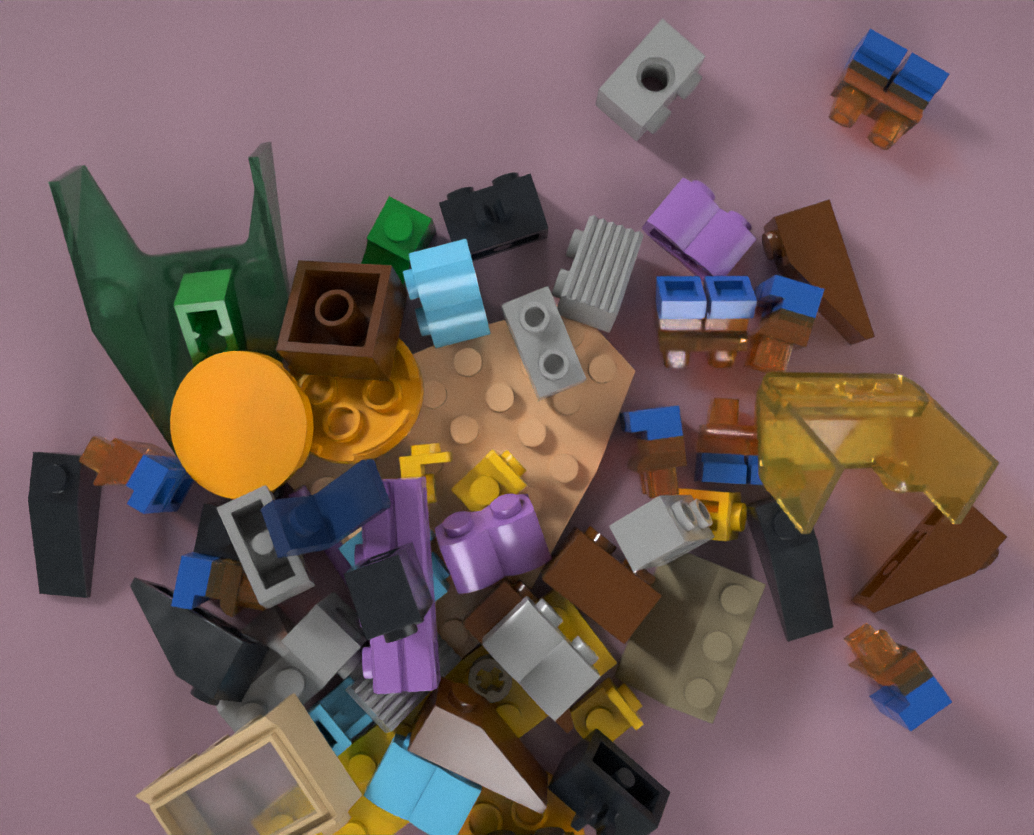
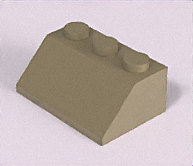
(691, 635)

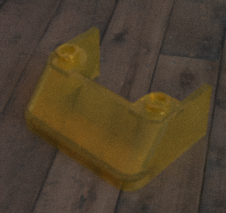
(880, 421)

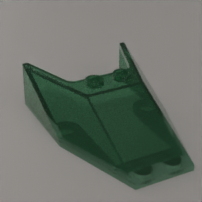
(134, 293)

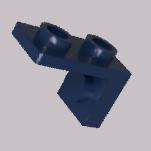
(328, 516)

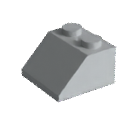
(277, 676)

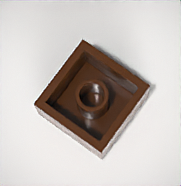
(343, 320)
(600, 583)

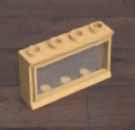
(260, 781)

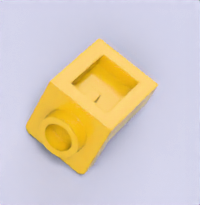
(415, 465)
(490, 479)
(725, 509)
(608, 710)

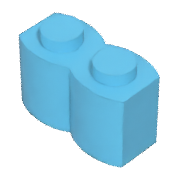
(448, 294)
(421, 790)

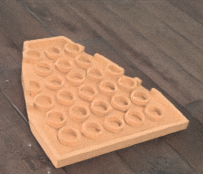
(484, 401)

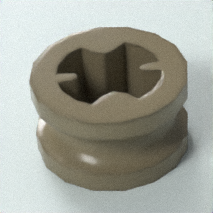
(492, 693)

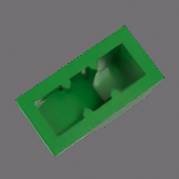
(396, 234)
(209, 314)

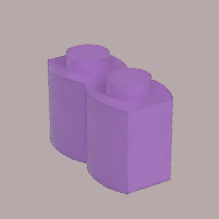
(699, 231)
(492, 543)

